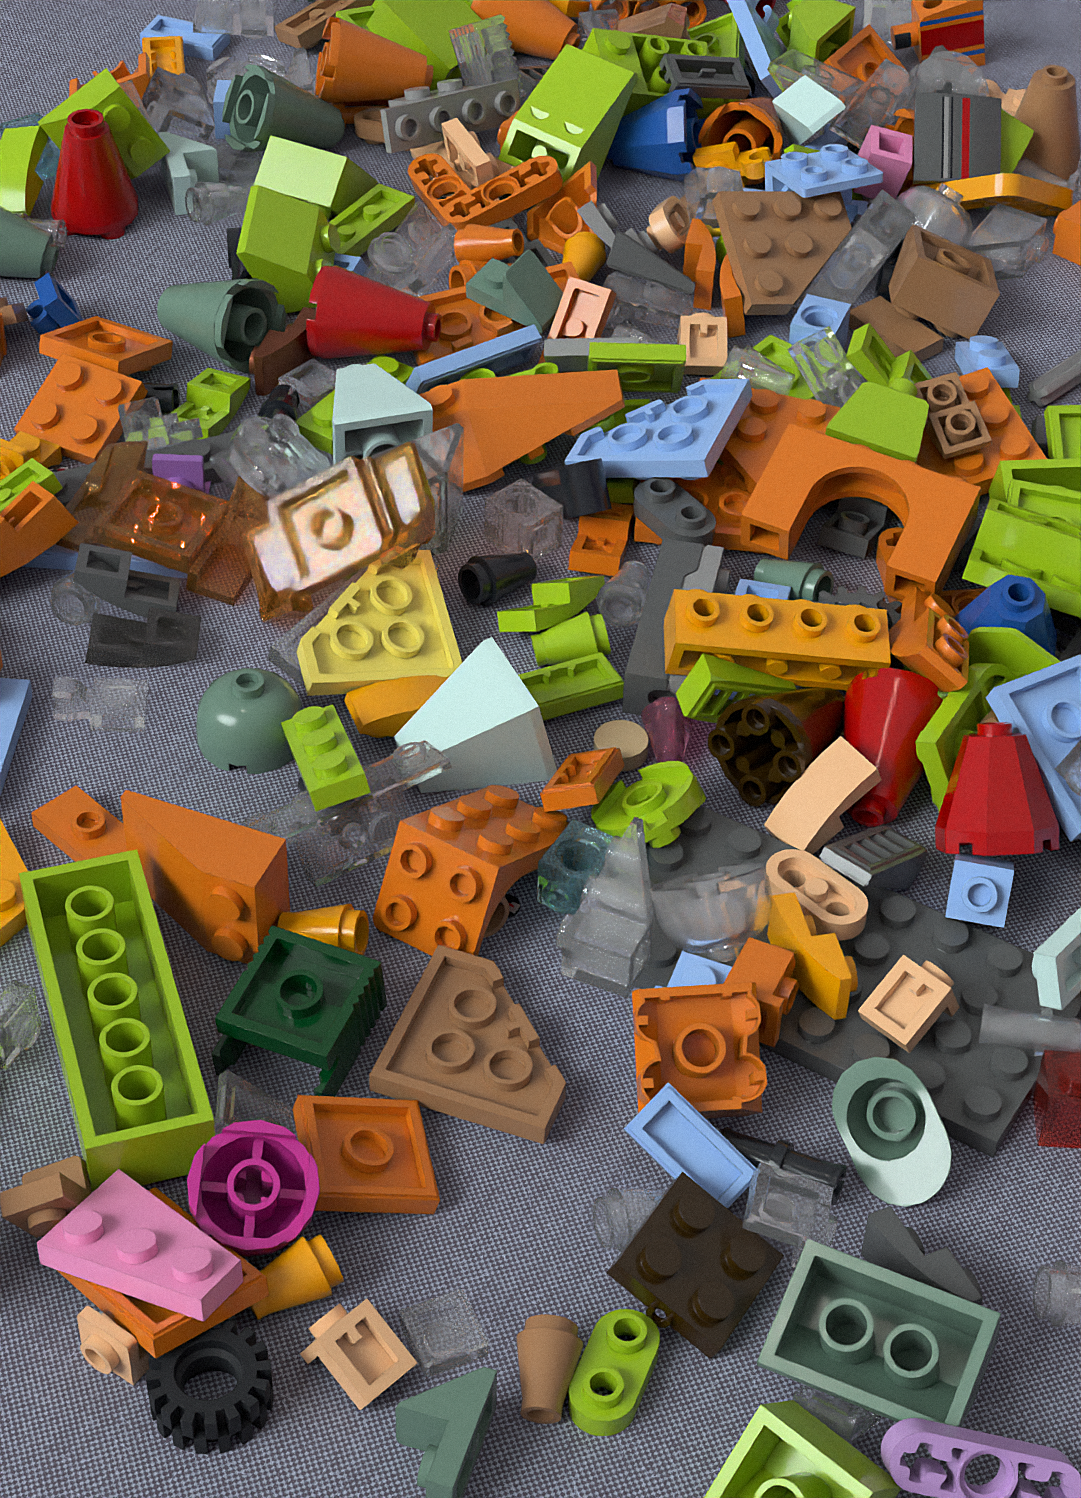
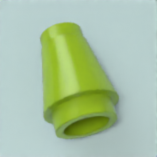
(571, 640)

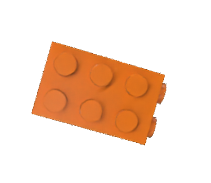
(457, 866)

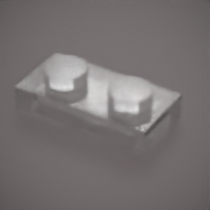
(825, 367)

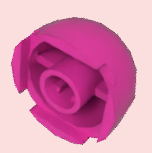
(253, 1187)

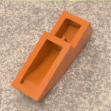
(31, 526)

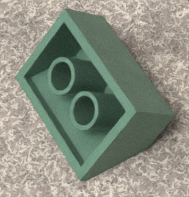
(880, 1338)

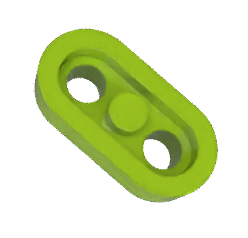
(617, 1366)

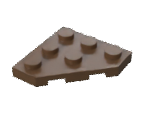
(778, 243)
(470, 1051)

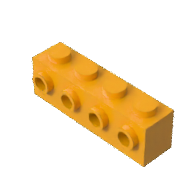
(779, 637)

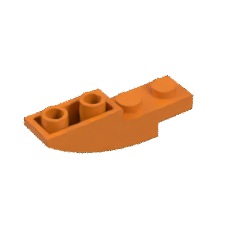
(931, 641)

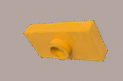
(165, 53)

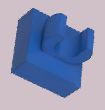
(53, 307)

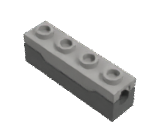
(680, 567)

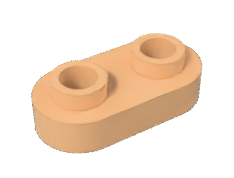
(669, 225)
(821, 892)

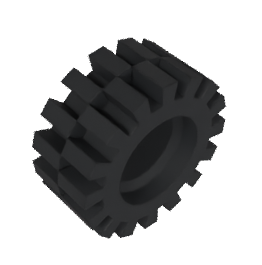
(215, 1418)

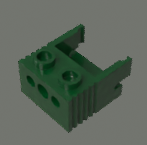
(302, 1004)

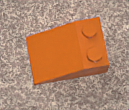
(209, 873)

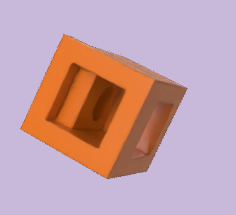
(776, 990)

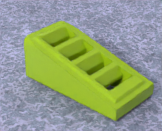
(712, 673)

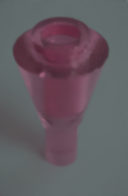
(667, 729)

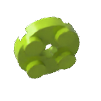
(661, 799)

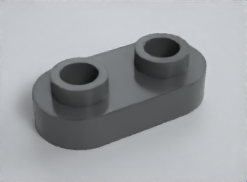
(673, 512)

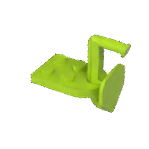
(994, 659)

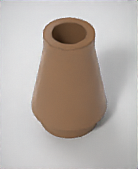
(546, 1360)

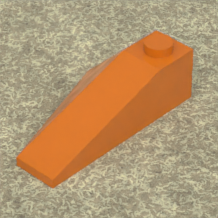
(520, 414)

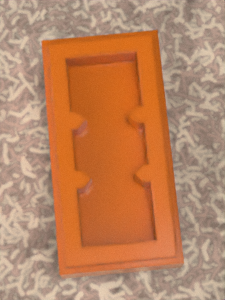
(582, 779)
(80, 826)

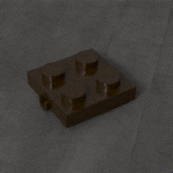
(695, 1265)

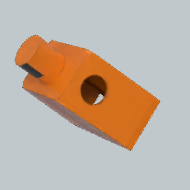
(948, 23)

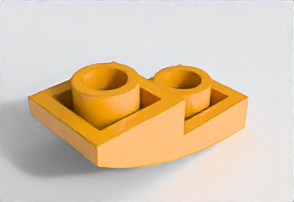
(388, 705)
(820, 967)

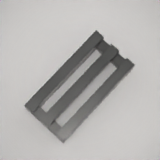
(706, 75)

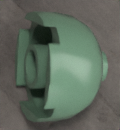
(243, 719)

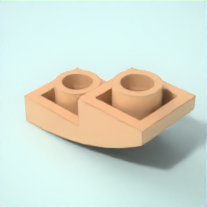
(828, 787)

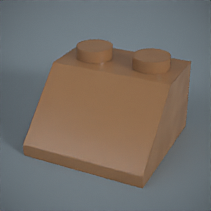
(942, 284)

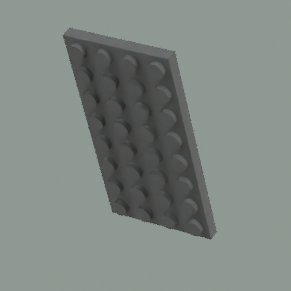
(972, 1083)

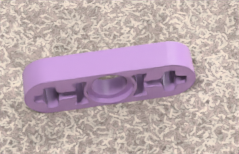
(962, 1445)

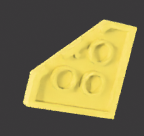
(381, 630)

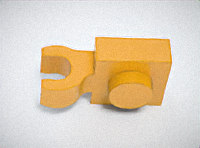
(727, 155)

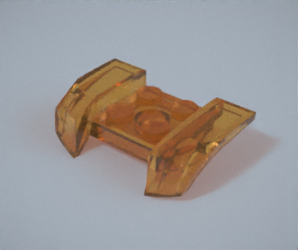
(166, 521)
(337, 527)

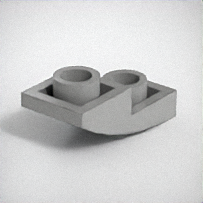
(603, 222)

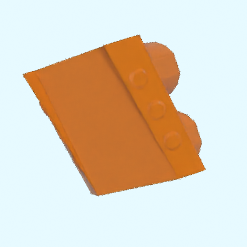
(702, 1045)

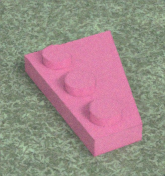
(142, 1249)

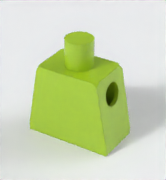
(883, 419)

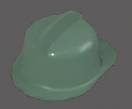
(892, 1131)

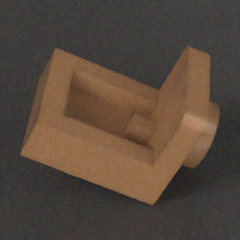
(46, 1195)

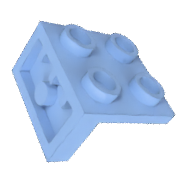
(821, 172)

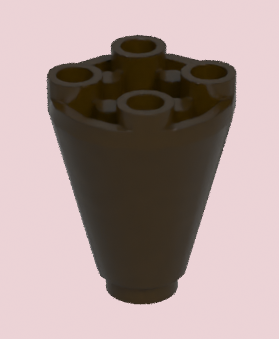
(774, 738)

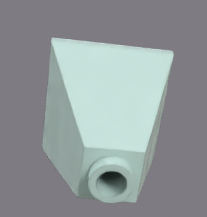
(375, 412)
(483, 725)

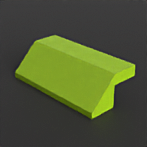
(1031, 547)

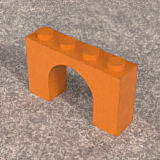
(817, 469)

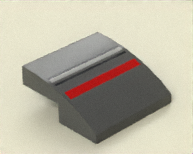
(955, 137)

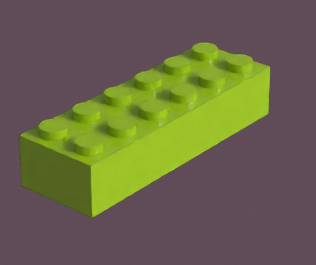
(117, 1019)

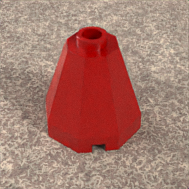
(996, 797)

